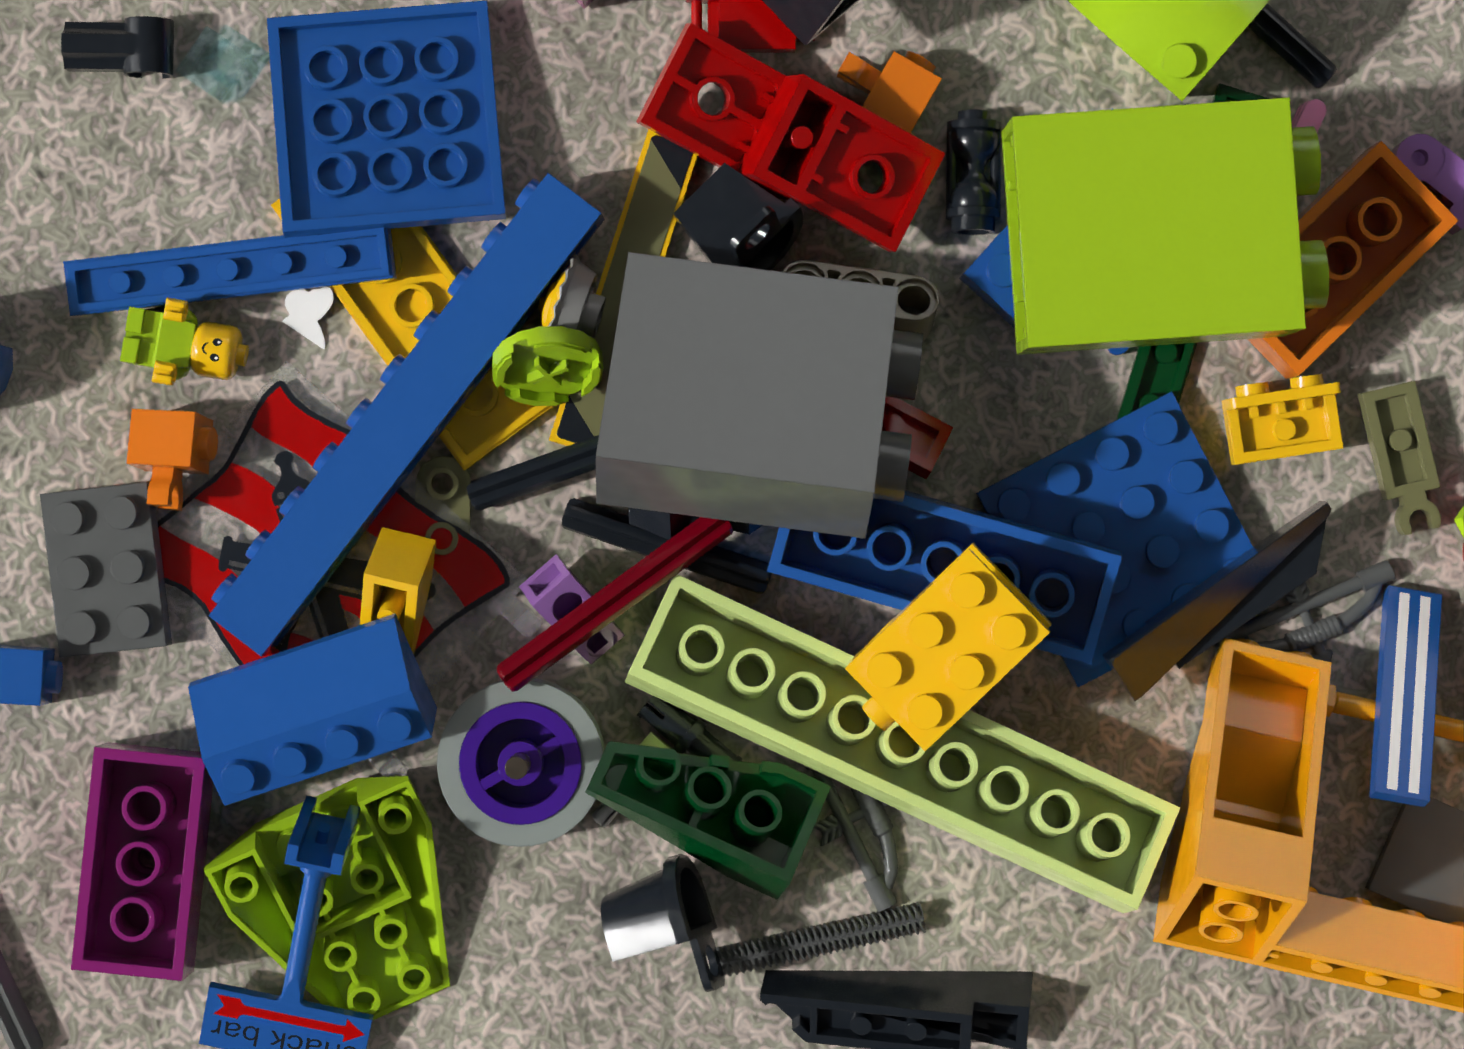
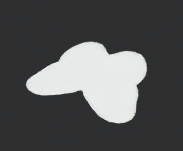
(306, 309)

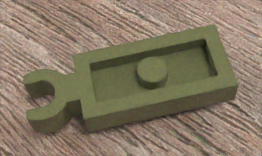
(1401, 451)

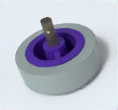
(519, 762)

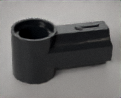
(130, 47)

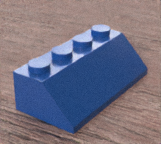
(311, 709)

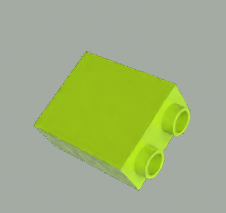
(1160, 225)

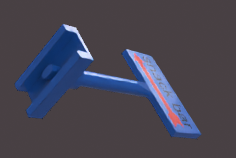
(264, 1020)

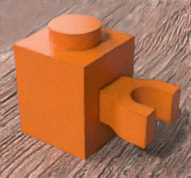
(898, 91)
(168, 447)

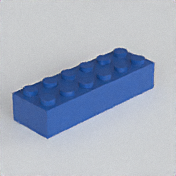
(922, 536)

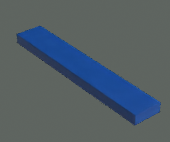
(228, 270)

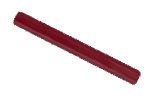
(612, 601)

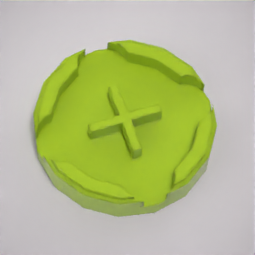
(547, 365)

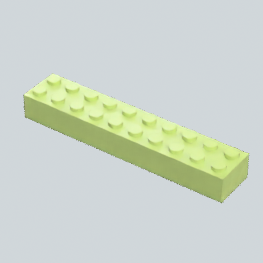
(971, 782)

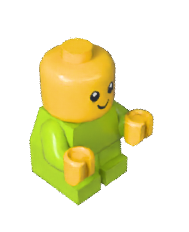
(176, 344)

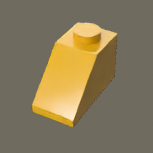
(398, 580)

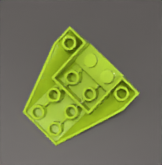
(377, 922)

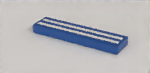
(1406, 696)

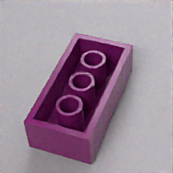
(131, 914)

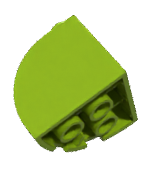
(1172, 37)

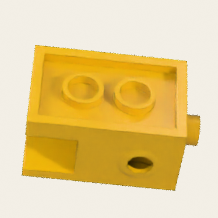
(947, 648)

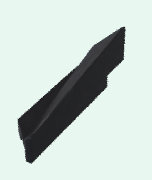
(1221, 603)
(904, 1007)

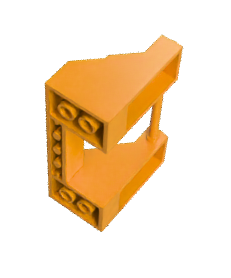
(1247, 839)

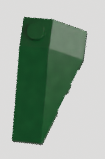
(722, 811)

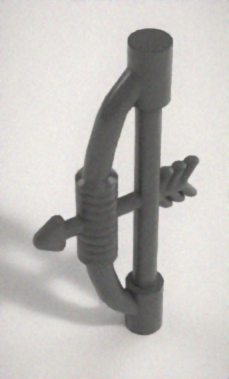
(1313, 634)
(878, 885)

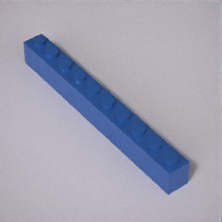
(405, 416)

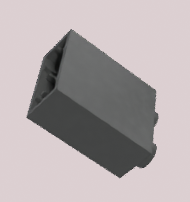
(754, 396)

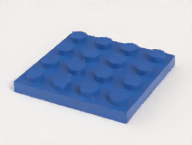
(385, 118)
(1137, 491)

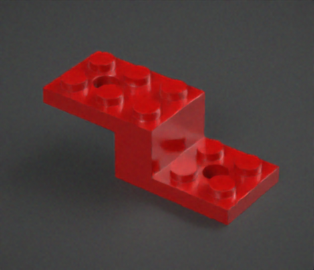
(791, 137)

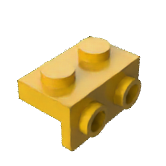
(1282, 422)

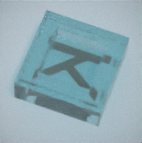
(214, 64)

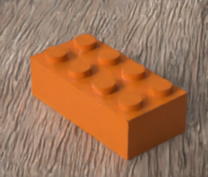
(1373, 229)

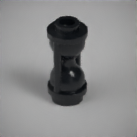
(973, 201)

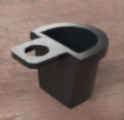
(739, 221)
(661, 913)

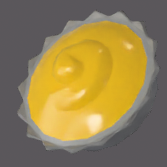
(572, 300)

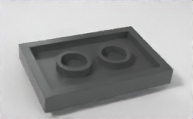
(105, 570)

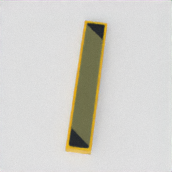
(644, 229)

